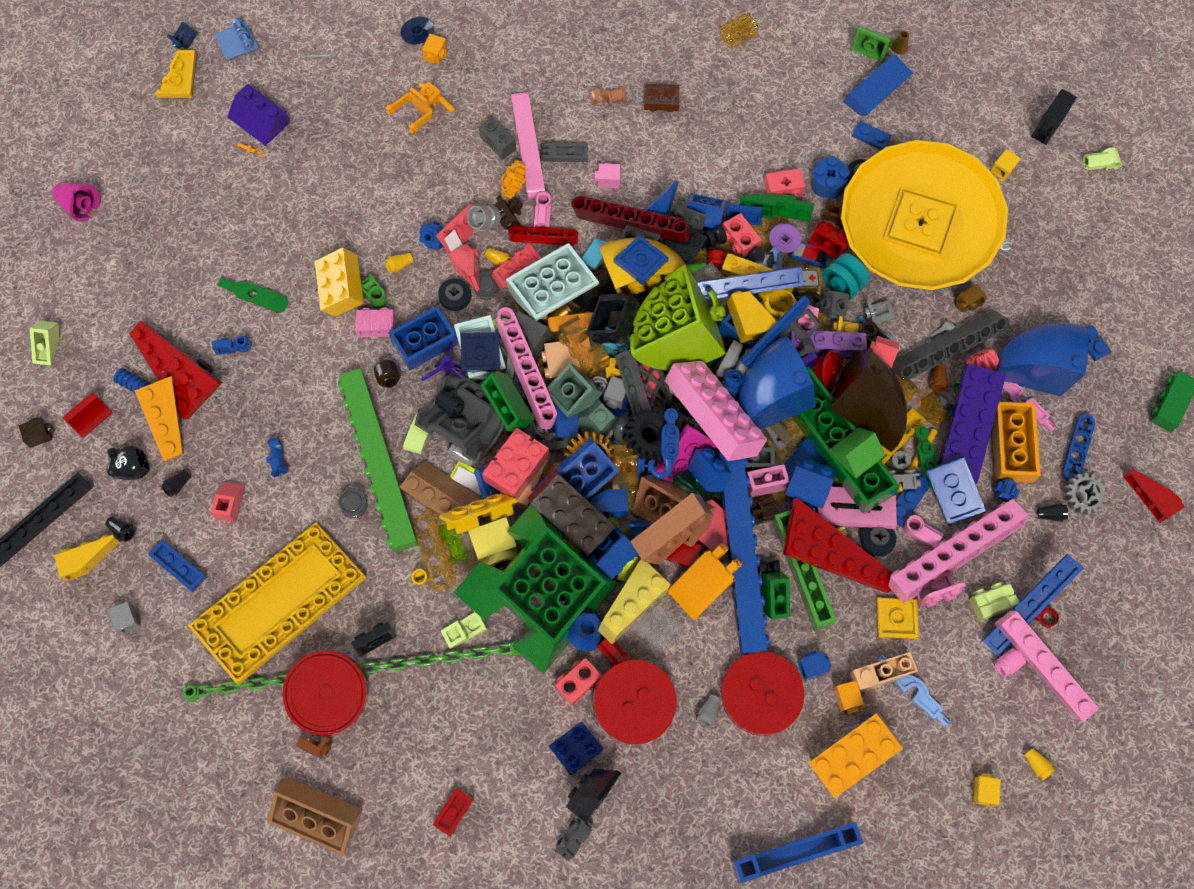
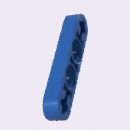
(1081, 449)

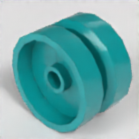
(846, 275)

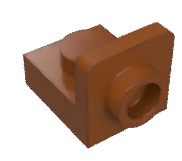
(310, 746)

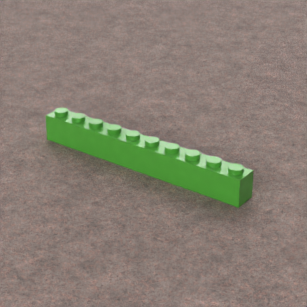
(378, 461)

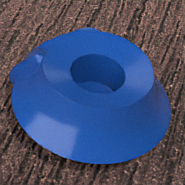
(584, 631)

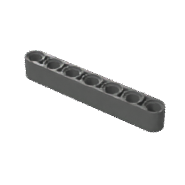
(950, 345)

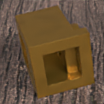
(970, 299)

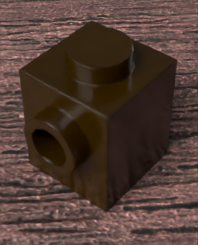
(36, 432)

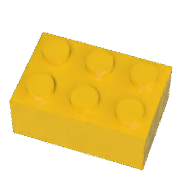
(339, 282)

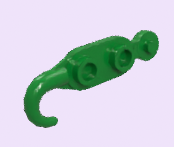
(925, 452)

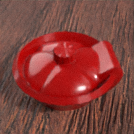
(828, 369)

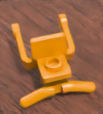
(422, 100)

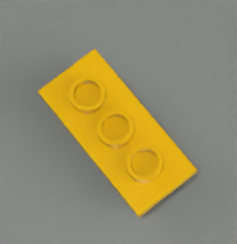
(466, 518)

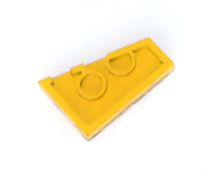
(180, 76)

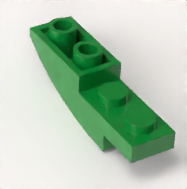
(779, 205)

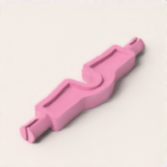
(1015, 391)

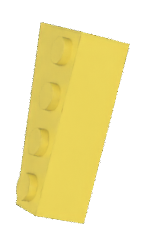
(637, 595)

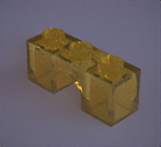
(590, 359)

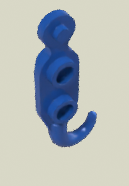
(669, 444)

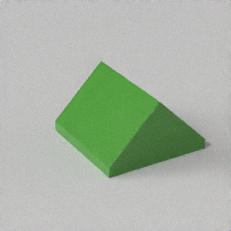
(858, 451)

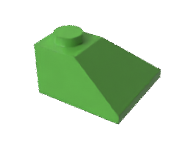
(871, 43)

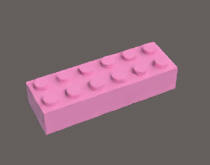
(715, 410)

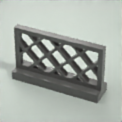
(636, 389)

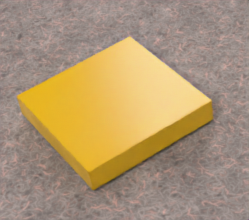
(897, 619)

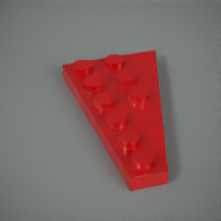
(825, 547)

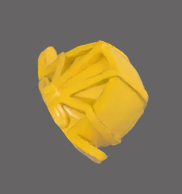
(774, 302)

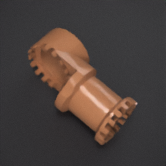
(607, 96)

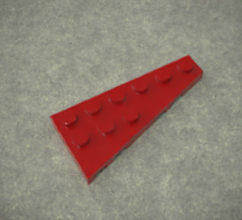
(191, 382)

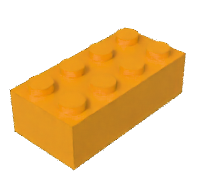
(1016, 443)
(856, 755)

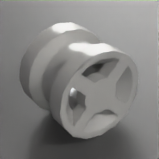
(897, 465)

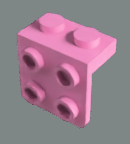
(941, 590)

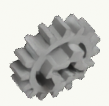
(1086, 493)

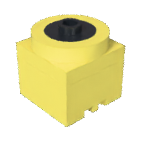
(494, 544)

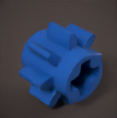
(1006, 490)

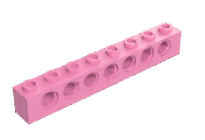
(906, 589)

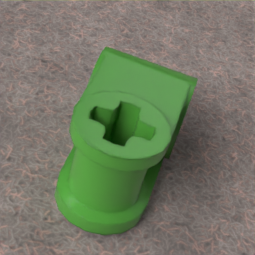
(372, 289)

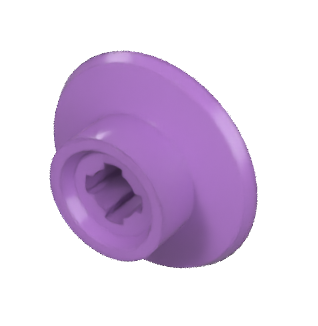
(786, 232)

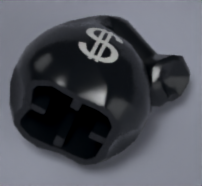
(127, 463)

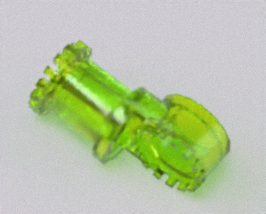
(453, 543)

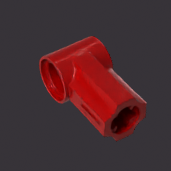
(612, 652)

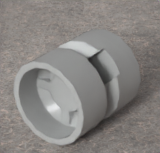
(483, 217)

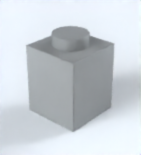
(615, 393)
(123, 617)

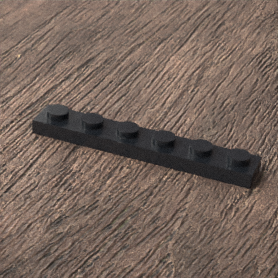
(42, 516)

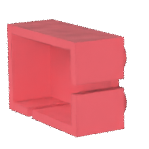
(516, 464)

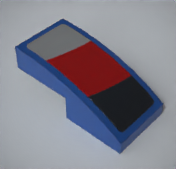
(810, 255)

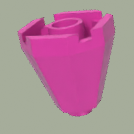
(75, 197)

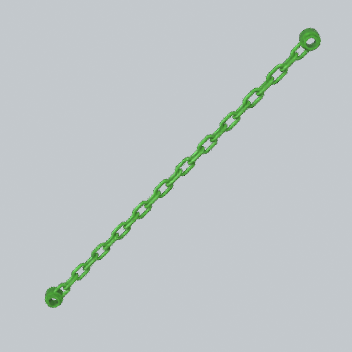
(197, 693)

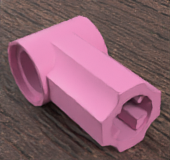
(543, 211)
(924, 532)

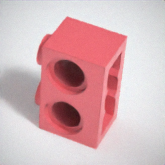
(744, 234)
(582, 685)

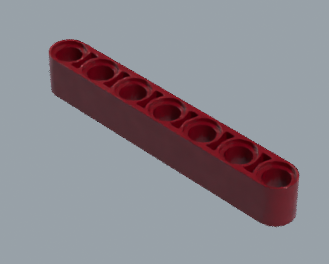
(638, 216)

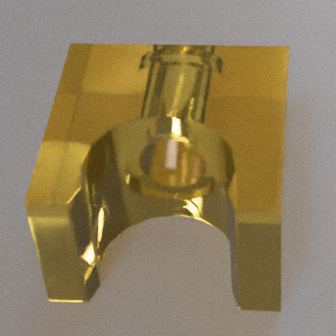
(625, 462)

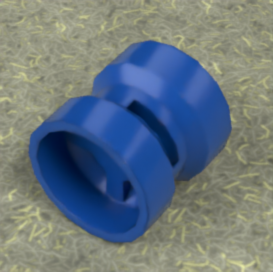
(734, 380)

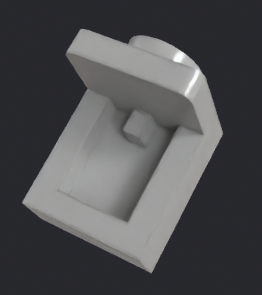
(879, 312)

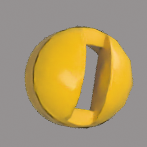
(417, 573)

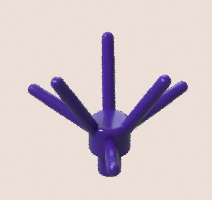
(446, 364)

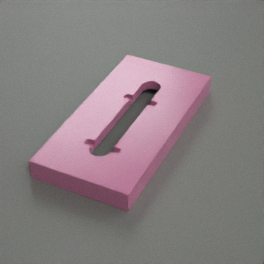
(884, 518)

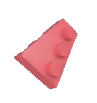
(520, 261)

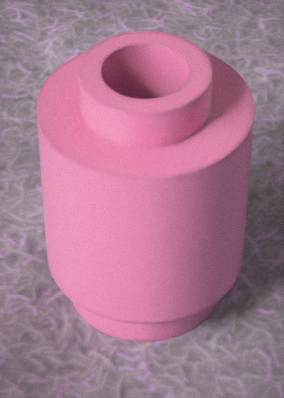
(1010, 662)

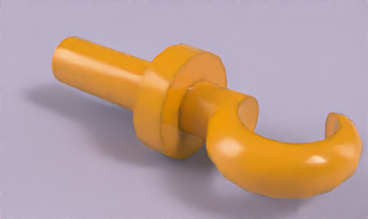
(250, 149)

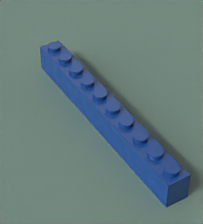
(742, 545)

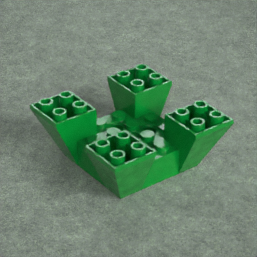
(548, 622)

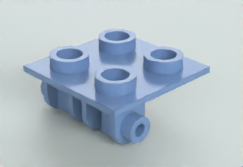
(236, 40)

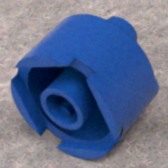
(829, 177)

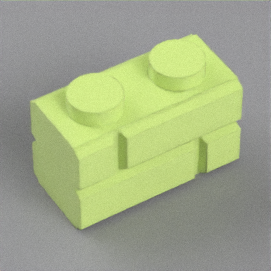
(993, 602)

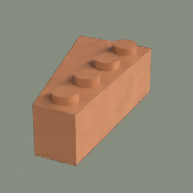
(672, 529)

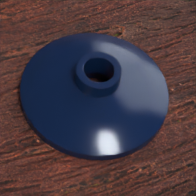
(417, 30)

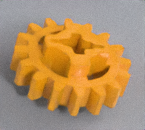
(513, 179)

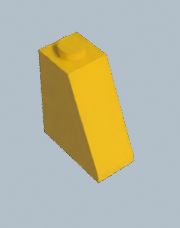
(749, 316)

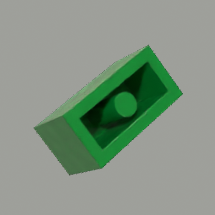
(776, 595)

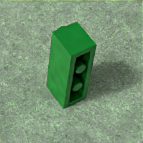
(507, 401)
(1173, 401)

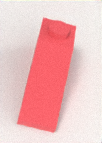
(466, 264)

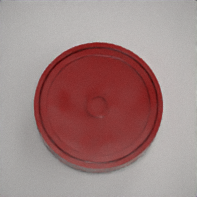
(325, 692)
(762, 693)
(634, 701)

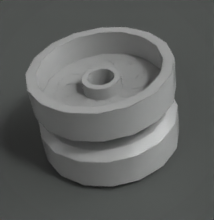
(732, 360)

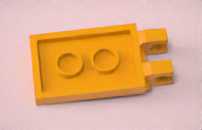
(704, 582)

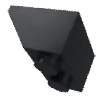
(591, 792)

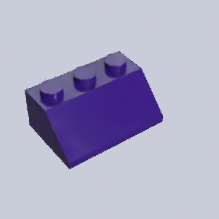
(257, 115)

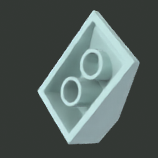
(478, 325)

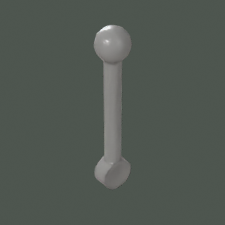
(332, 54)
(910, 554)

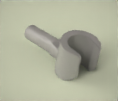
(947, 327)

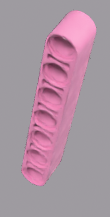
(528, 143)
(526, 376)

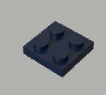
(480, 352)

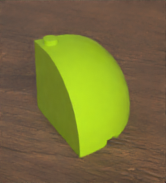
(675, 325)

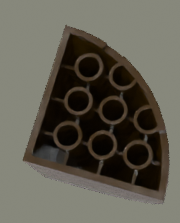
(872, 398)

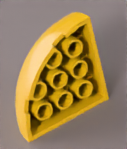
(623, 281)

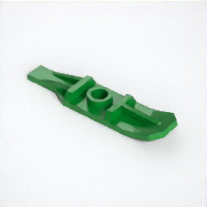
(264, 297)

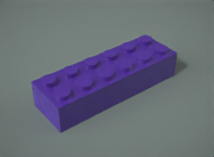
(972, 417)

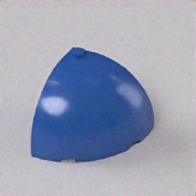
(1046, 357)
(776, 385)

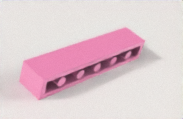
(1046, 666)

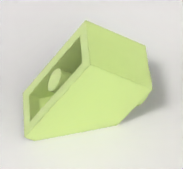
(44, 342)

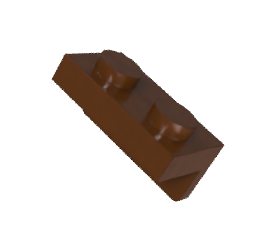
(661, 97)

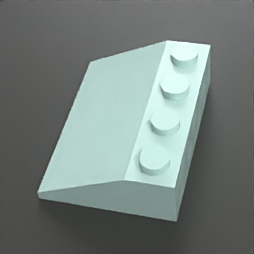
(551, 282)

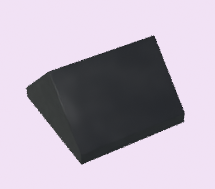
(589, 299)

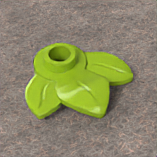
(717, 311)

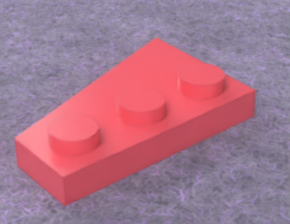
(461, 227)

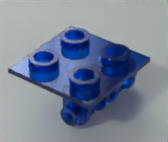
(576, 748)

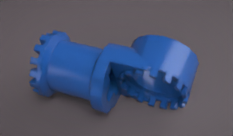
(276, 458)

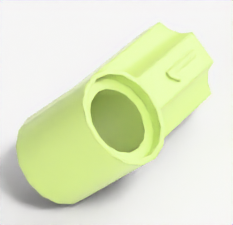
(1107, 159)

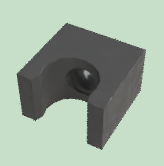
(534, 333)

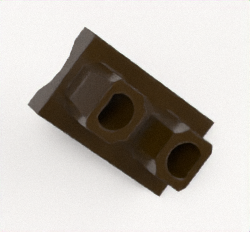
(509, 210)
(764, 511)

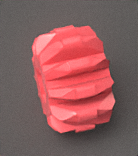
(985, 359)

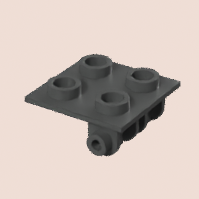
(695, 219)

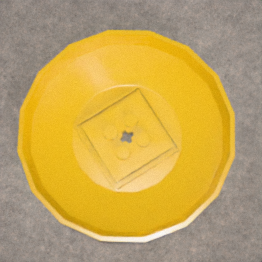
(932, 183)

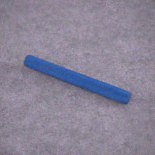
(775, 331)

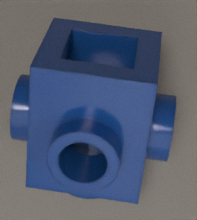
(428, 235)

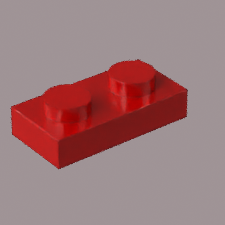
(453, 812)

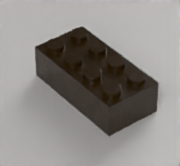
(571, 512)

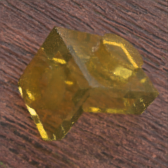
(932, 409)

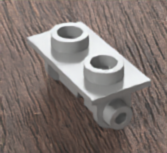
(909, 479)

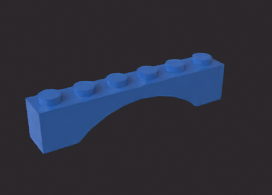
(797, 852)

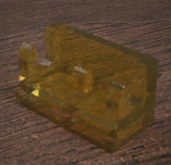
(738, 31)

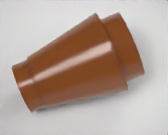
(939, 379)

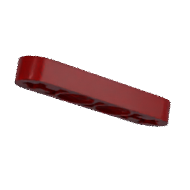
(562, 236)

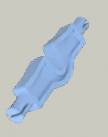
(922, 697)

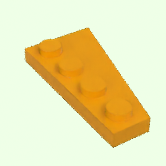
(160, 410)

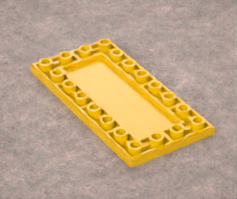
(276, 603)

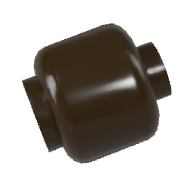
(387, 373)

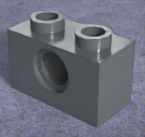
(497, 138)

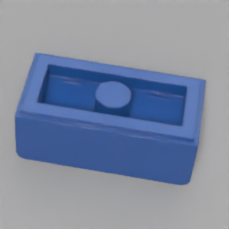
(565, 425)

